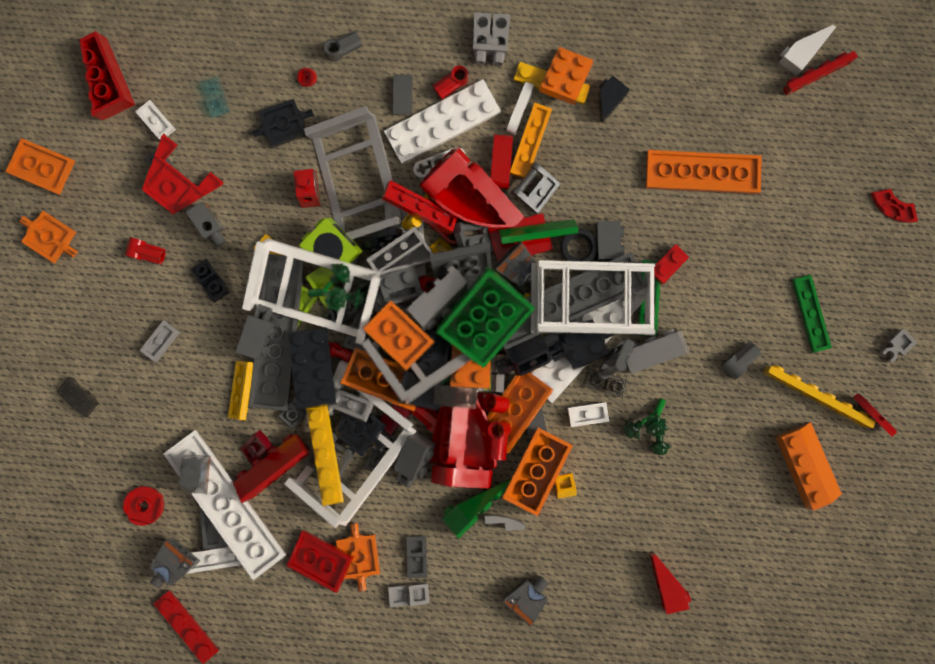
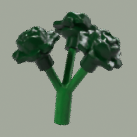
(337, 297)
(654, 426)

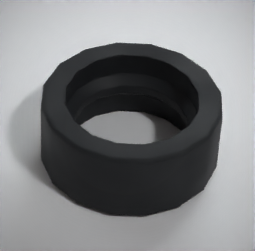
(584, 234)

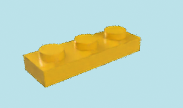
(240, 390)

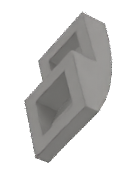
(509, 522)
(408, 595)

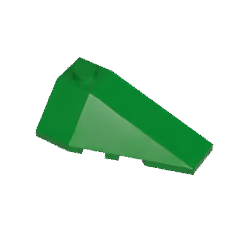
(466, 512)

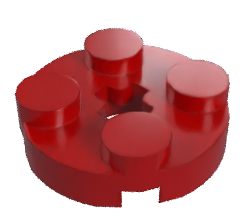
(134, 511)

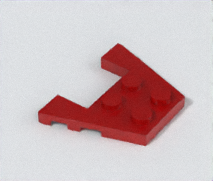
(169, 185)

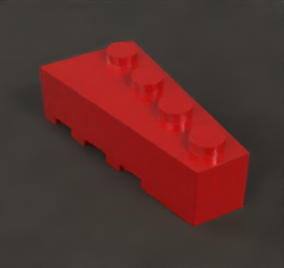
(105, 80)

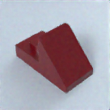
(256, 446)

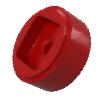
(306, 77)

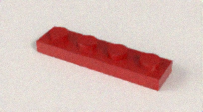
(825, 69)
(419, 207)
(186, 627)

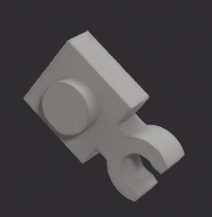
(899, 344)

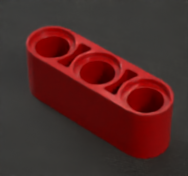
(501, 160)

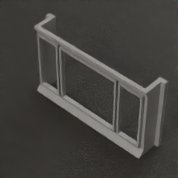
(340, 124)
(426, 383)

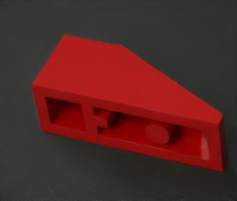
(671, 592)

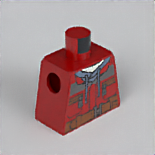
(307, 187)

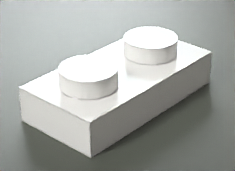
(155, 119)
(588, 414)

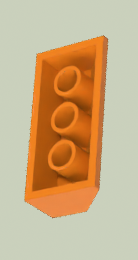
(366, 377)
(809, 466)
(537, 471)

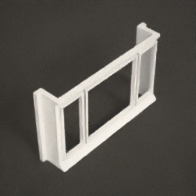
(256, 278)
(537, 293)
(328, 513)

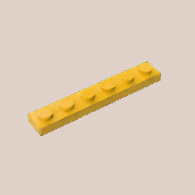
(825, 399)
(325, 455)

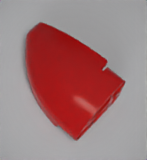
(469, 192)
(462, 448)

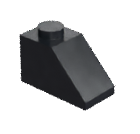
(610, 96)

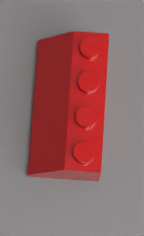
(271, 468)

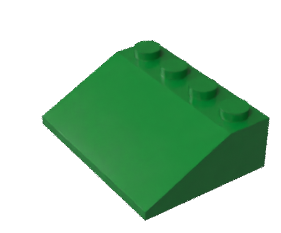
(485, 317)

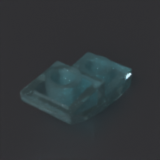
(215, 97)

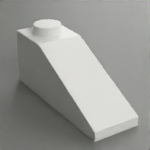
(803, 50)

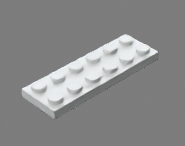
(442, 121)

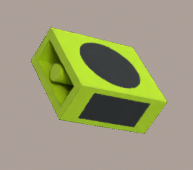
(330, 241)

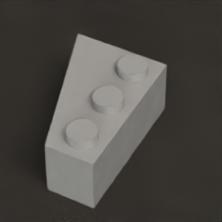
(402, 253)
(439, 301)
(657, 351)

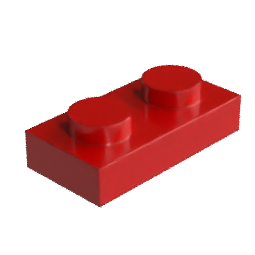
(669, 264)

